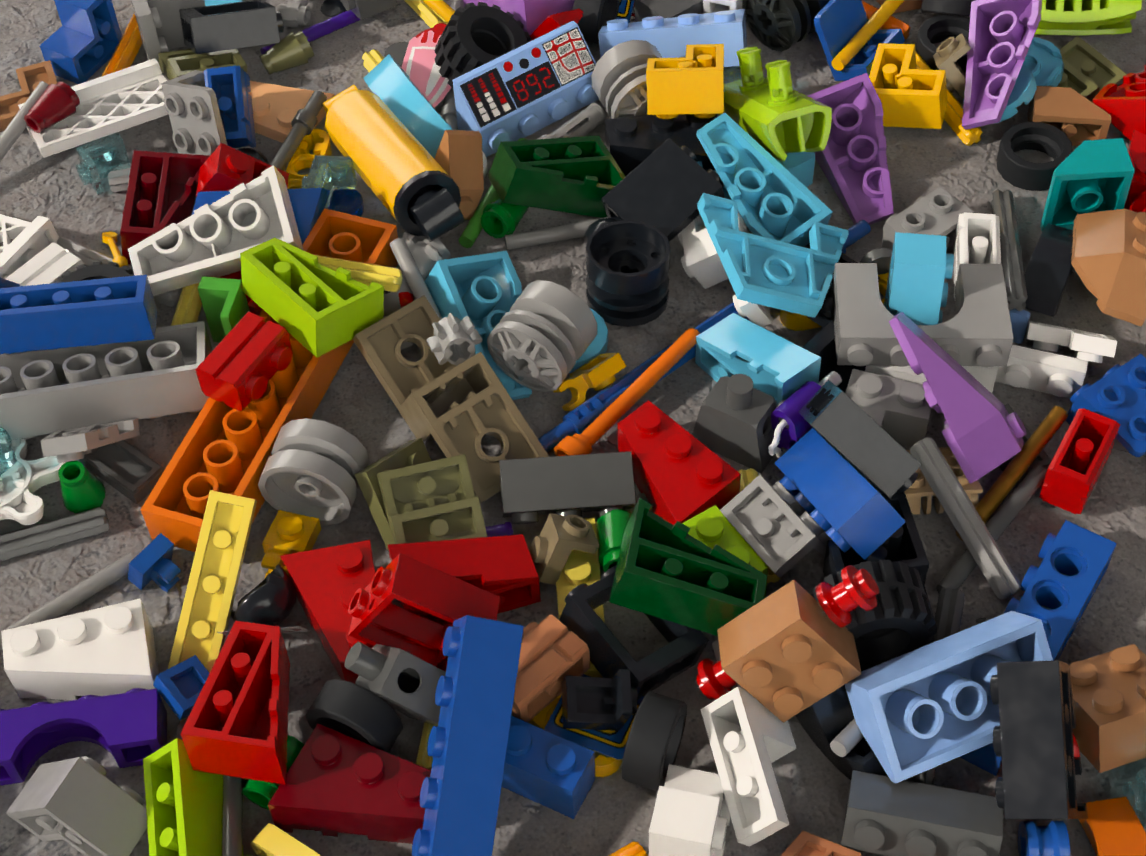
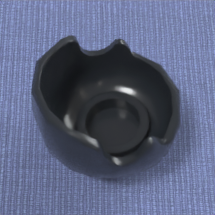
(269, 601)

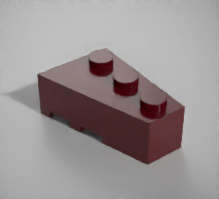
(158, 194)
(350, 790)

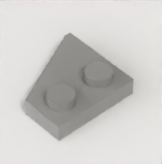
(76, 442)

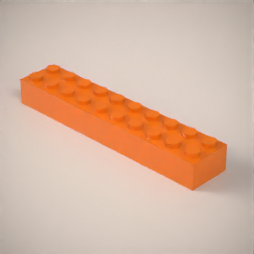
(231, 447)

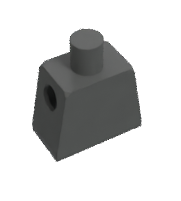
(737, 422)
(398, 679)

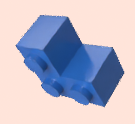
(84, 39)

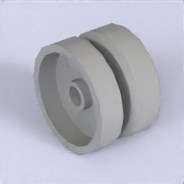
(313, 470)

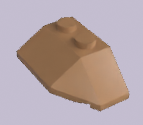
(1112, 261)

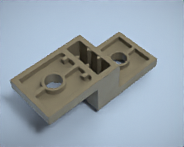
(447, 400)

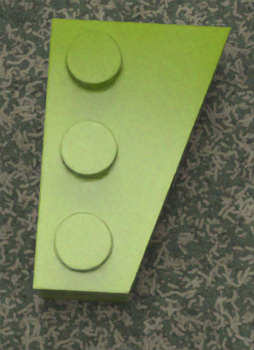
(308, 299)

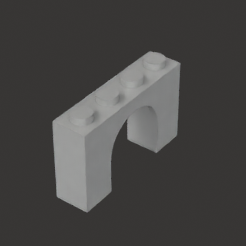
(973, 337)

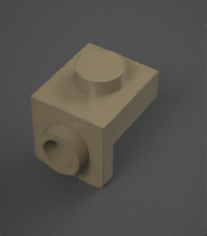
(945, 59)
(556, 542)

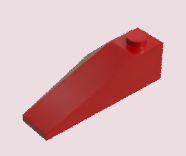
(1125, 103)

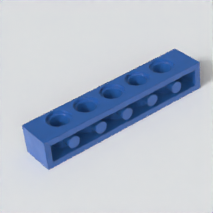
(1085, 560)

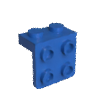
(836, 27)
(1119, 397)

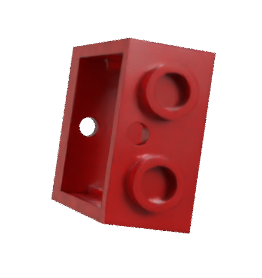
(425, 588)

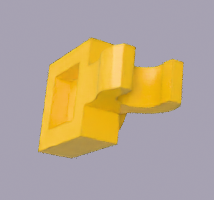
(594, 374)
(288, 535)

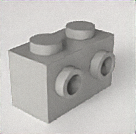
(928, 215)

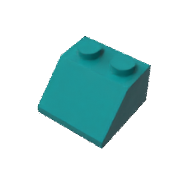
(1089, 181)

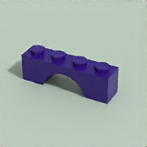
(124, 724)

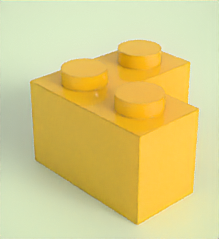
(687, 83)
(908, 94)

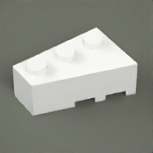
(83, 654)

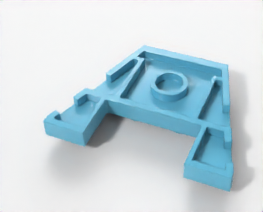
(772, 270)

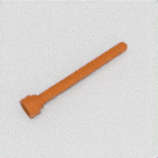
(582, 443)

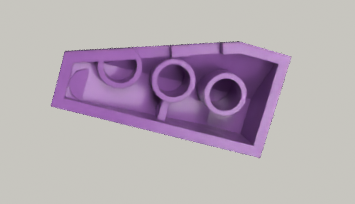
(976, 421)

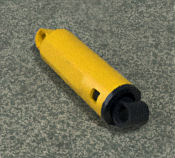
(393, 163)

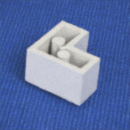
(689, 815)

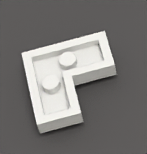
(1087, 344)

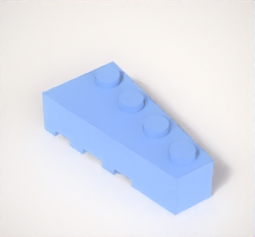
(674, 33)

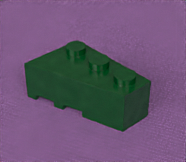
(556, 174)
(679, 577)

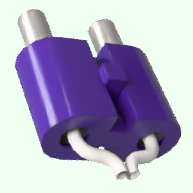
(787, 420)

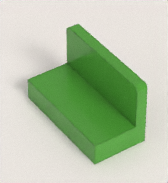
(223, 304)

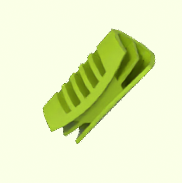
(1087, 17)
(774, 111)

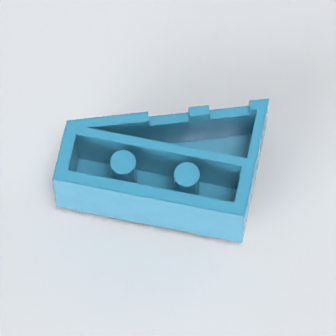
(918, 277)
(749, 349)

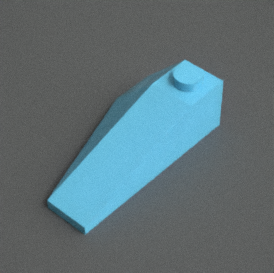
(766, 193)
(483, 290)

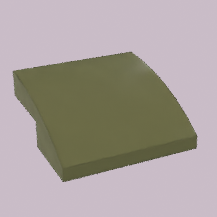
(185, 61)
(1087, 69)
(432, 502)

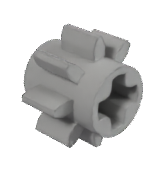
(454, 339)

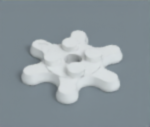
(22, 481)

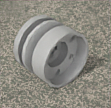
(621, 78)
(542, 335)

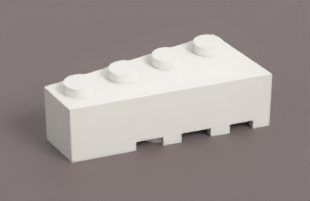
(217, 234)

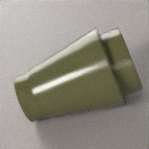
(289, 53)

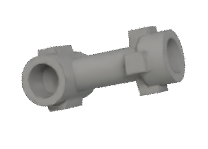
(296, 13)

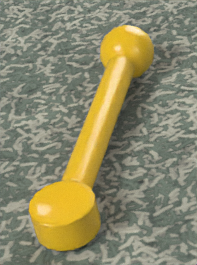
(111, 239)

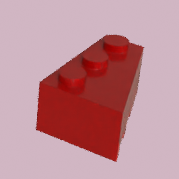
(491, 563)
(324, 587)

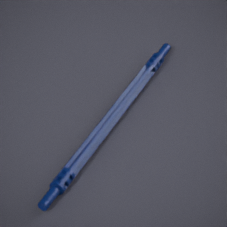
(587, 412)

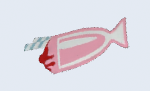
(421, 65)

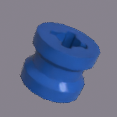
(1043, 840)

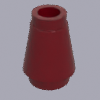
(52, 107)

